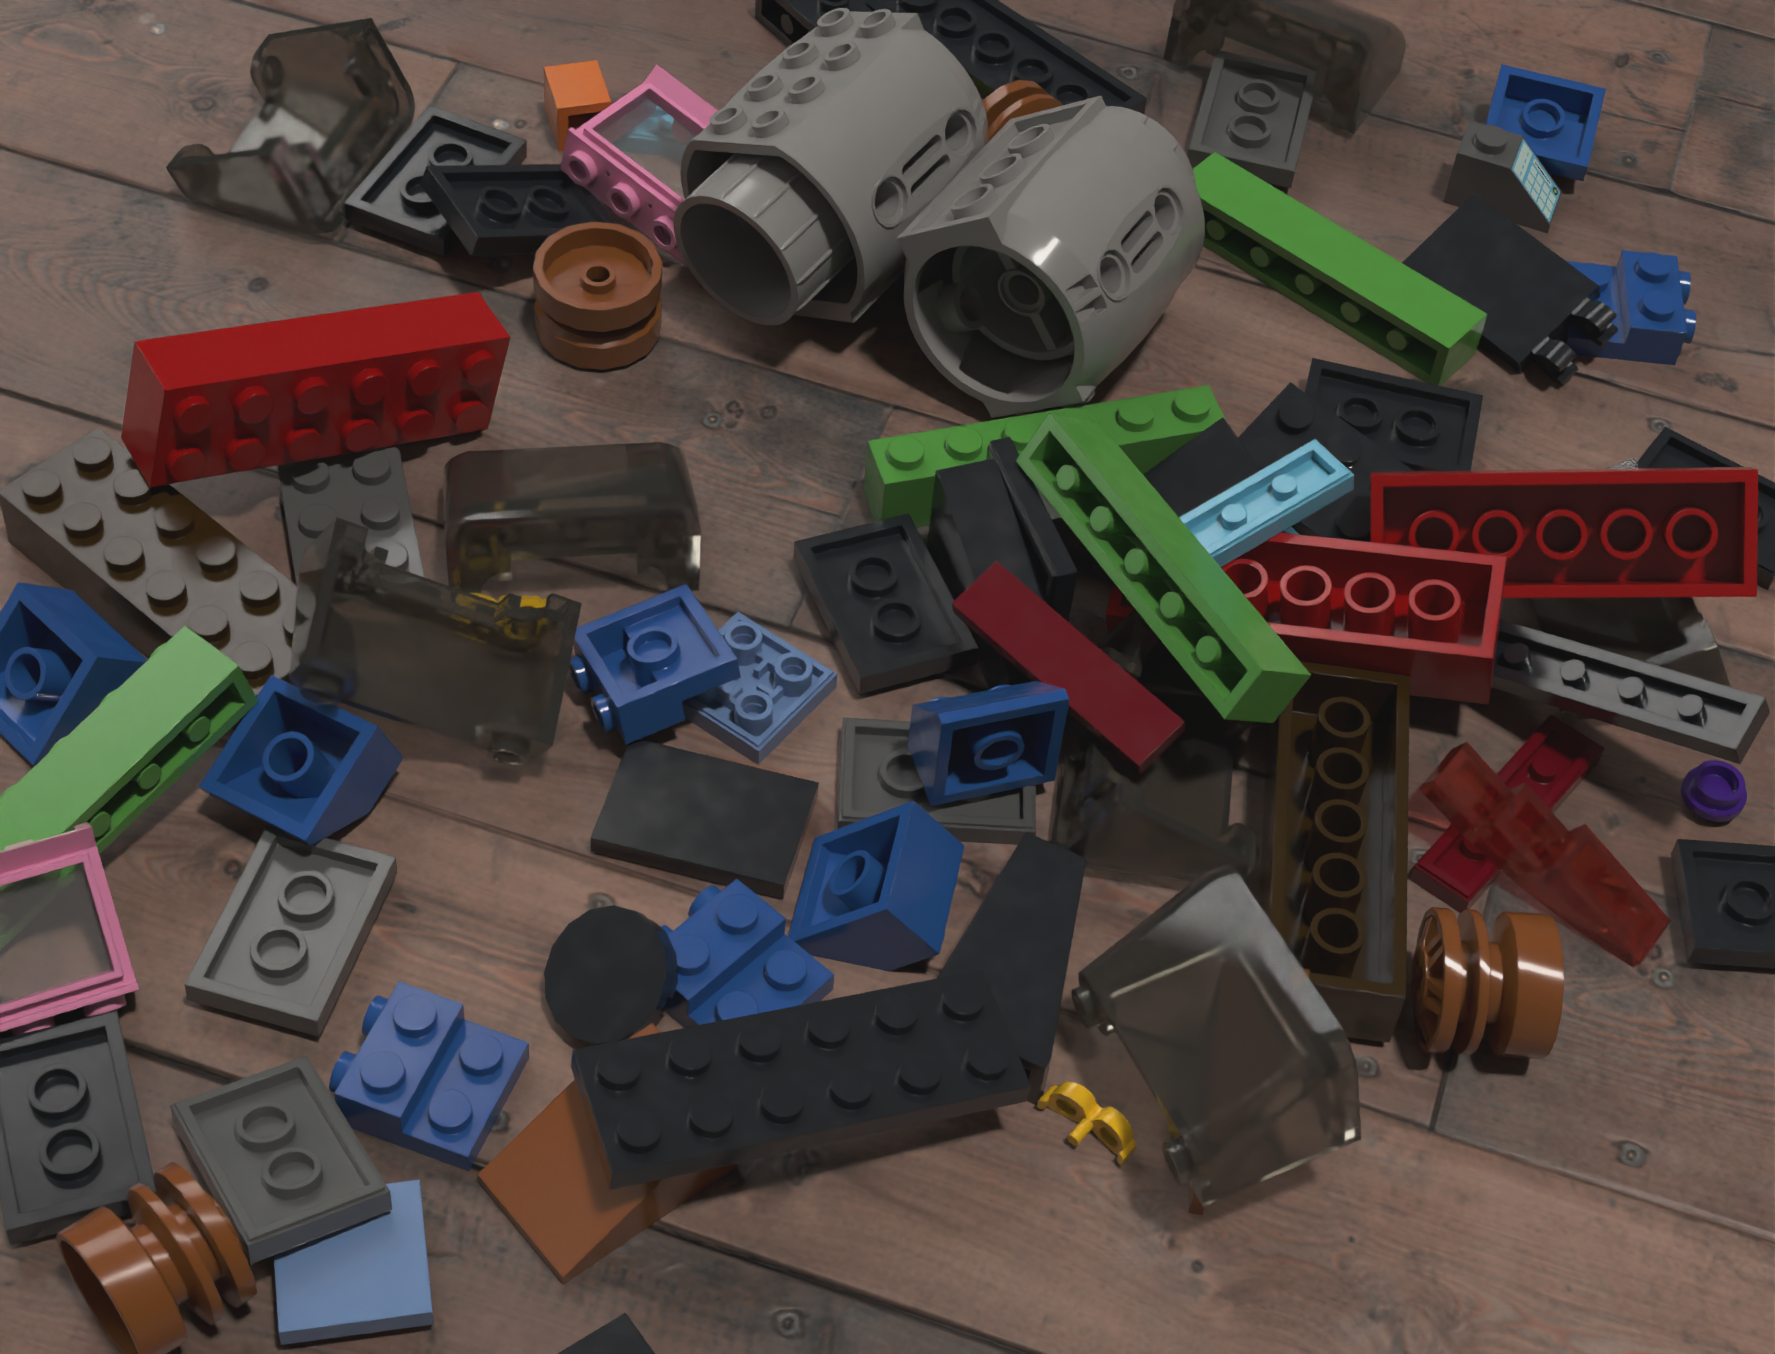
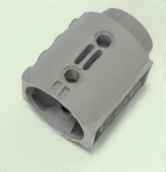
(824, 168)
(1052, 255)

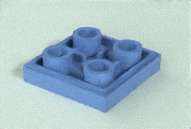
(770, 697)
(359, 1276)

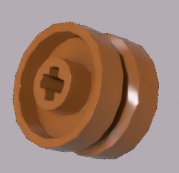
(598, 295)

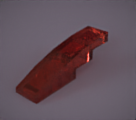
(1556, 866)

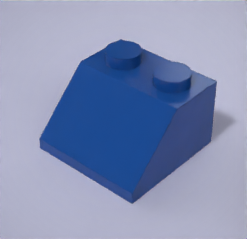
(55, 666)
(988, 740)
(302, 764)
(879, 890)

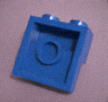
(1552, 116)
(1649, 308)
(650, 662)
(739, 960)
(427, 1076)

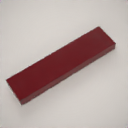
(1057, 654)
(1552, 766)

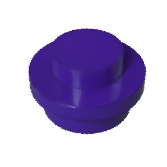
(1714, 791)

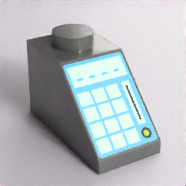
(1504, 174)

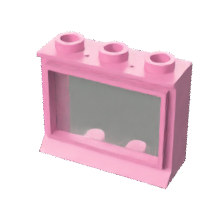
(635, 154)
(58, 933)

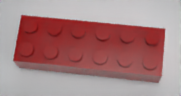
(311, 387)
(1585, 527)
(1375, 608)

